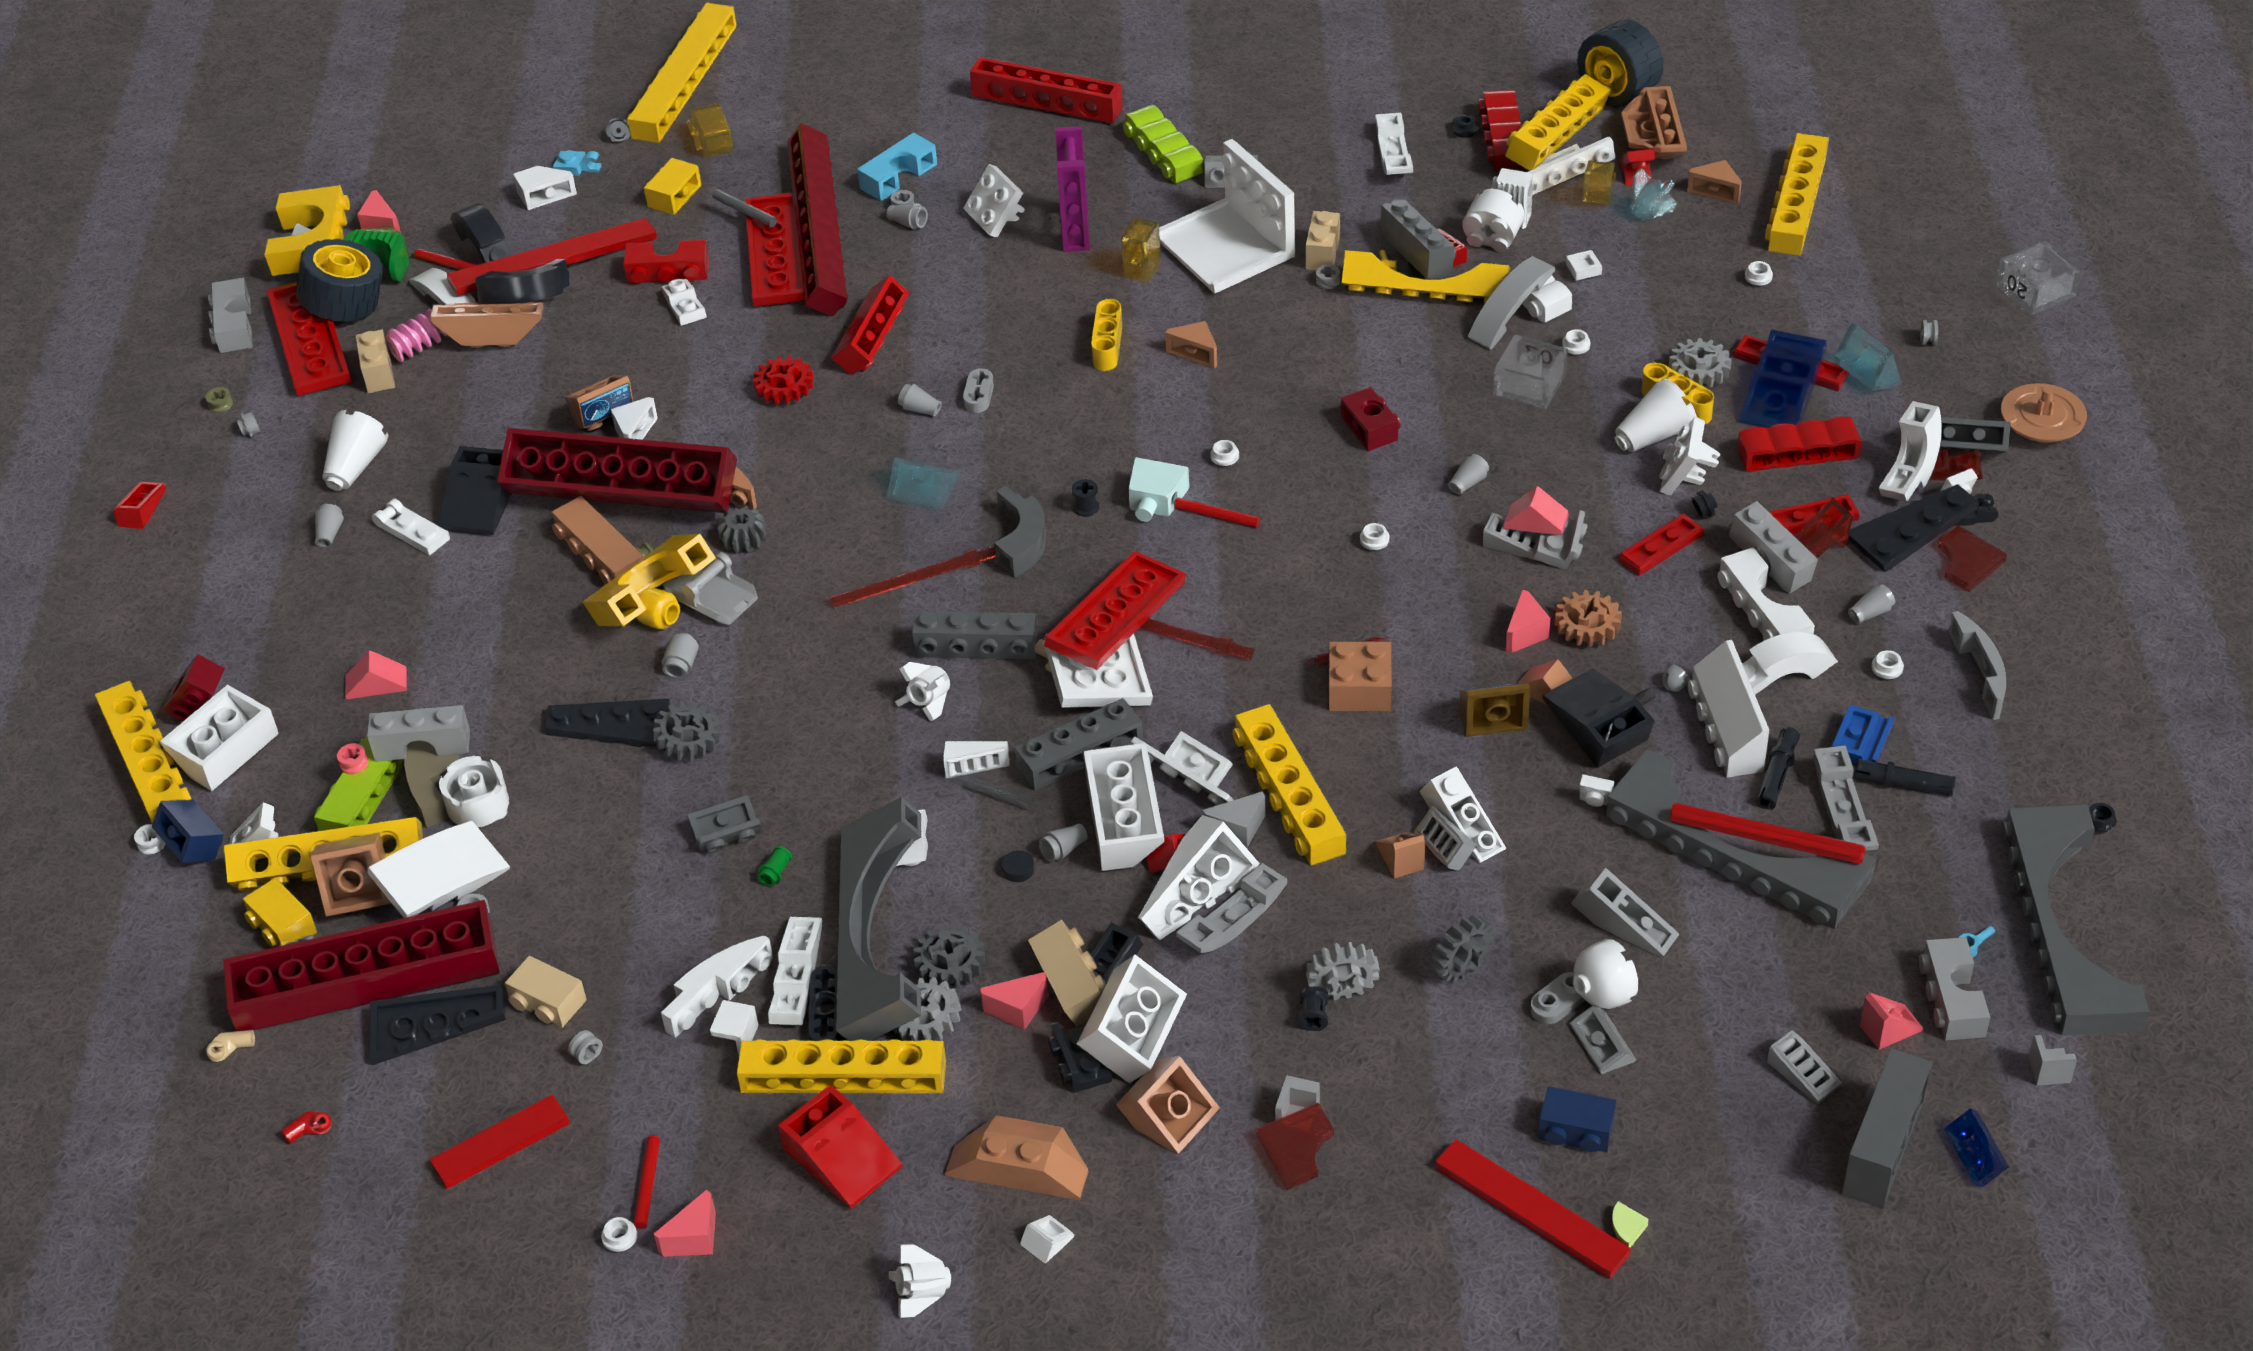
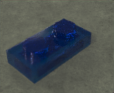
(1976, 1147)

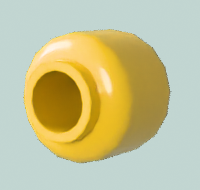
(661, 608)

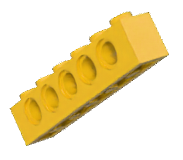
(1557, 122)
(1798, 193)
(141, 746)
(1290, 785)
(242, 857)
(846, 1065)

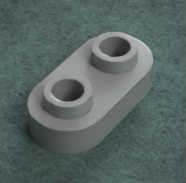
(1562, 999)

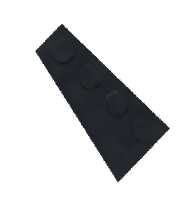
(1909, 528)
(607, 721)
(424, 1020)

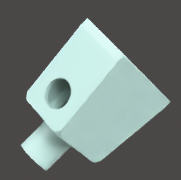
(1156, 487)

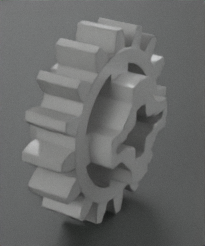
(1701, 361)
(1343, 970)
(933, 1017)

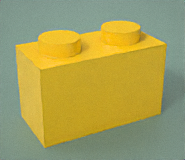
(672, 186)
(278, 914)

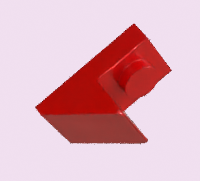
(1635, 160)

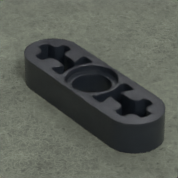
(819, 997)

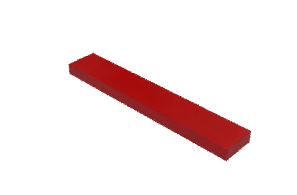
(1533, 1208)

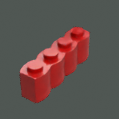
(1499, 119)
(1798, 444)

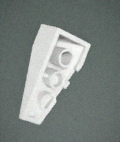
(1200, 870)

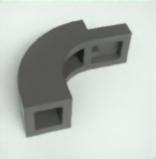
(1027, 542)

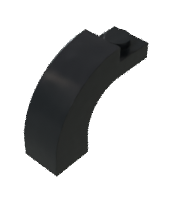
(483, 230)
(524, 285)

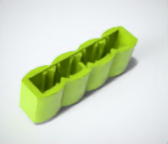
(1163, 144)

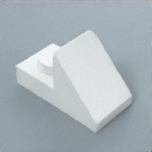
(256, 826)

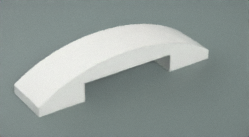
(1392, 144)
(436, 285)

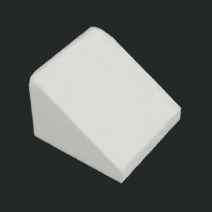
(1045, 1237)

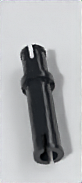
(1781, 758)
(1905, 777)

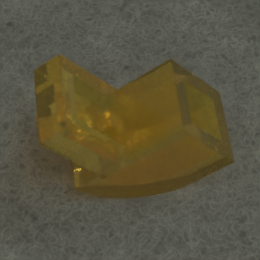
(1599, 182)

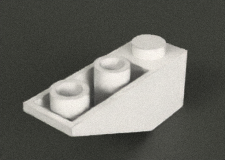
(1457, 802)

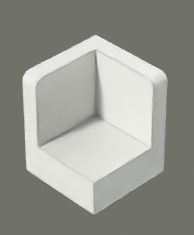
(735, 1022)

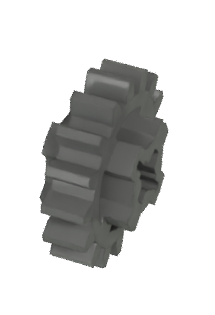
(686, 731)
(1463, 948)
(949, 955)

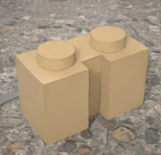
(1322, 239)
(375, 361)
(546, 990)

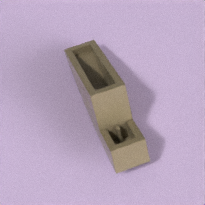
(423, 775)

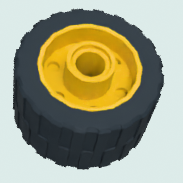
(1623, 59)
(339, 280)

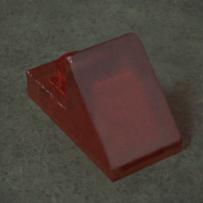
(1828, 525)

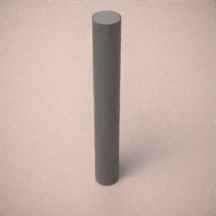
(744, 208)

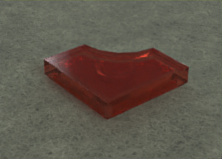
(1969, 558)
(1295, 1142)

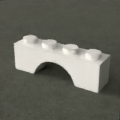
(1745, 577)

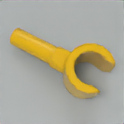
(1390, 263)

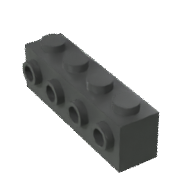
(1417, 239)
(975, 635)
(1063, 748)

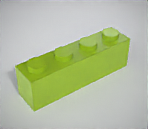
(357, 795)

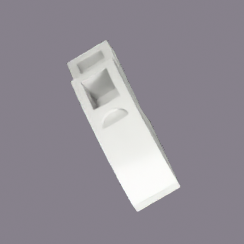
(719, 975)

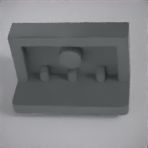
(724, 824)

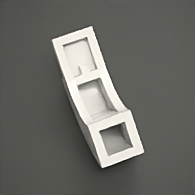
(1917, 452)
(1786, 655)

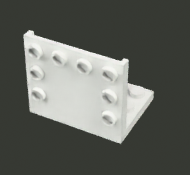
(1239, 233)

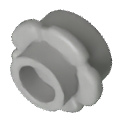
(248, 424)

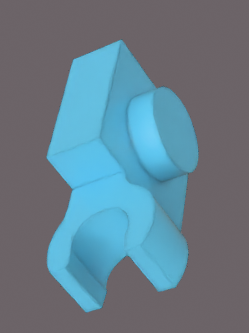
(577, 162)

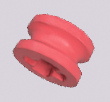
(352, 758)

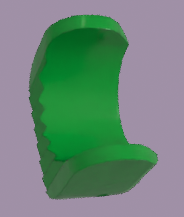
(387, 245)

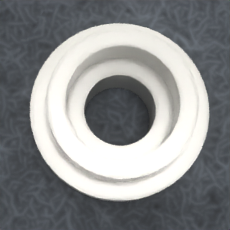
(1758, 273)
(1576, 342)
(1224, 453)
(1374, 536)
(1887, 665)
(615, 1227)

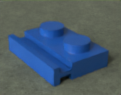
(1863, 734)

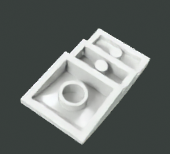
(438, 869)

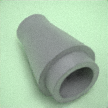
(909, 215)
(919, 401)
(1470, 472)
(327, 523)
(1874, 603)
(1060, 842)

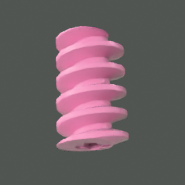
(412, 335)

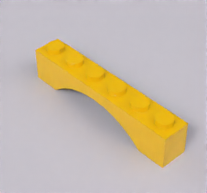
(1367, 271)

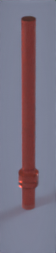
(969, 558)
(1222, 645)

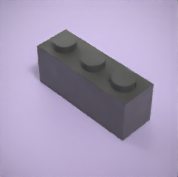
(1974, 434)

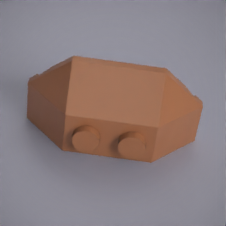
(1654, 123)
(487, 323)
(1020, 1157)

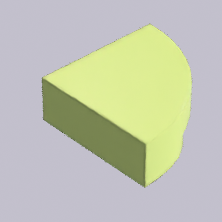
(1627, 1224)

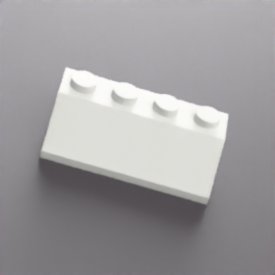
(1729, 712)
(1123, 804)

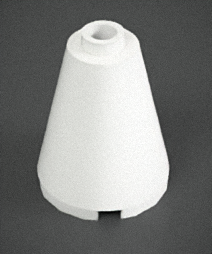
(1655, 417)
(351, 448)

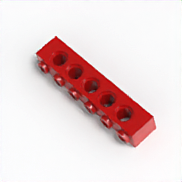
(1046, 90)

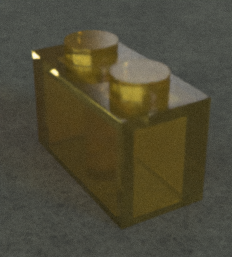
(710, 131)
(1141, 250)

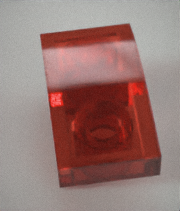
(1950, 466)

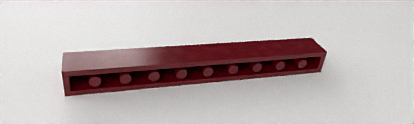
(817, 221)

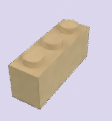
(1069, 970)

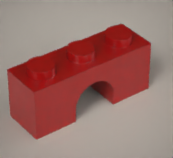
(646, 266)

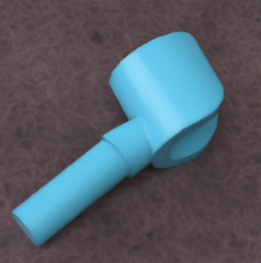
(1975, 940)

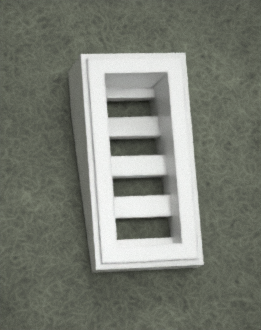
(966, 756)

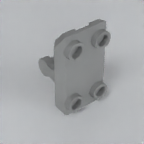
(714, 591)

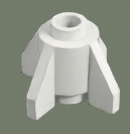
(928, 685)
(920, 1279)

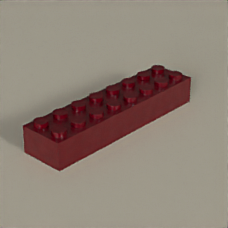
(617, 470)
(360, 966)

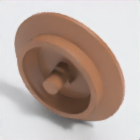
(2044, 412)

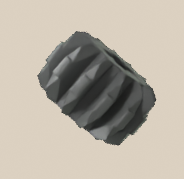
(741, 529)

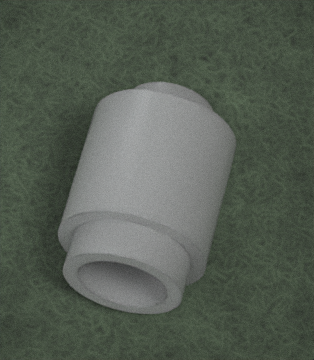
(679, 655)

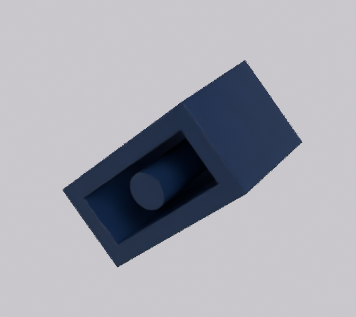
(187, 830)
(1577, 1119)

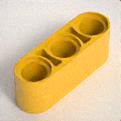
(1106, 335)
(1696, 394)

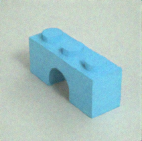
(911, 155)

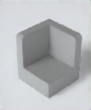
(2050, 1065)
(1296, 1095)

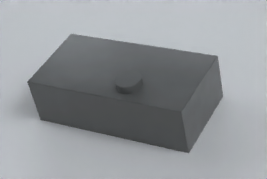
(1886, 1127)

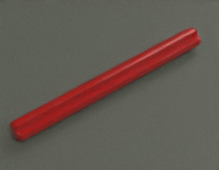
(1767, 833)

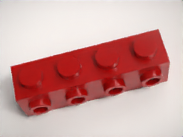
(870, 326)

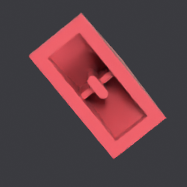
(377, 213)
(1537, 513)
(1528, 624)
(375, 676)
(1015, 999)
(1887, 1021)
(690, 1230)

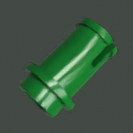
(771, 871)

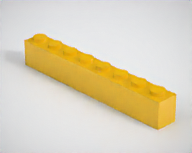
(681, 73)

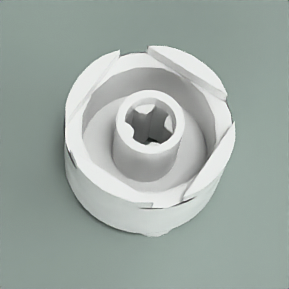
(1493, 220)
(474, 791)

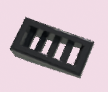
(1113, 934)

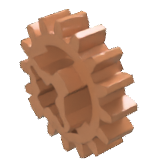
(1588, 618)

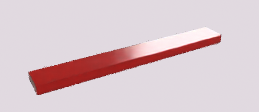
(572, 250)

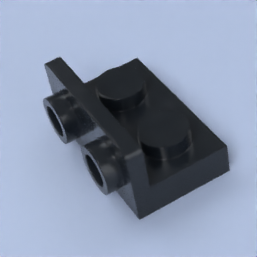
(1076, 1064)

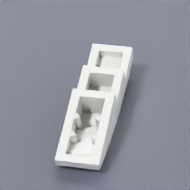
(796, 963)

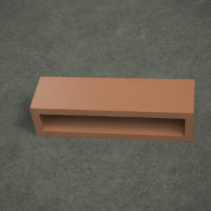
(594, 539)

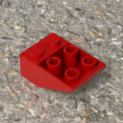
(838, 1147)

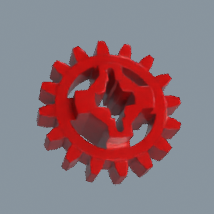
(783, 380)

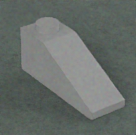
(1622, 913)

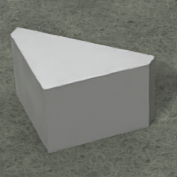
(1241, 815)

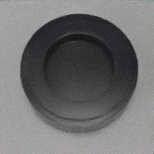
(1018, 866)

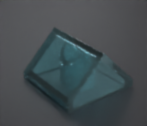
(1867, 360)
(921, 484)

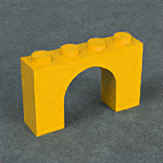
(313, 207)
(619, 599)

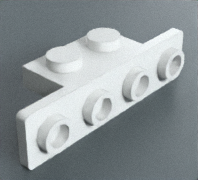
(1570, 163)
(1195, 763)

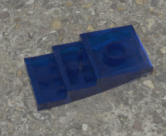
(1783, 380)

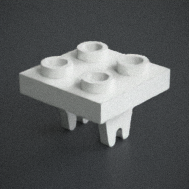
(994, 201)
(1684, 455)

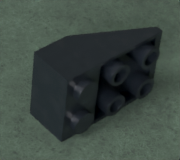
(472, 495)
(1600, 716)

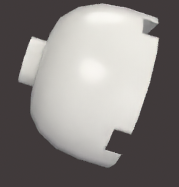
(1604, 975)

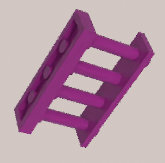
(1072, 189)

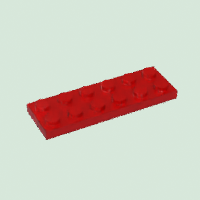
(774, 252)
(308, 343)
(1115, 610)

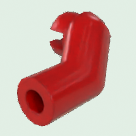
(307, 1123)

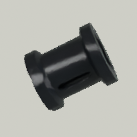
(1085, 492)
(1313, 1009)

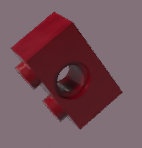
(1370, 418)
(193, 688)

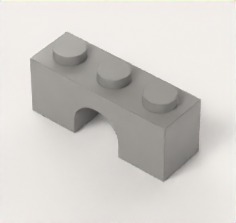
(229, 316)
(1789, 559)
(440, 726)
(1957, 1011)

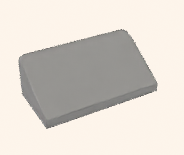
(1602, 1040)

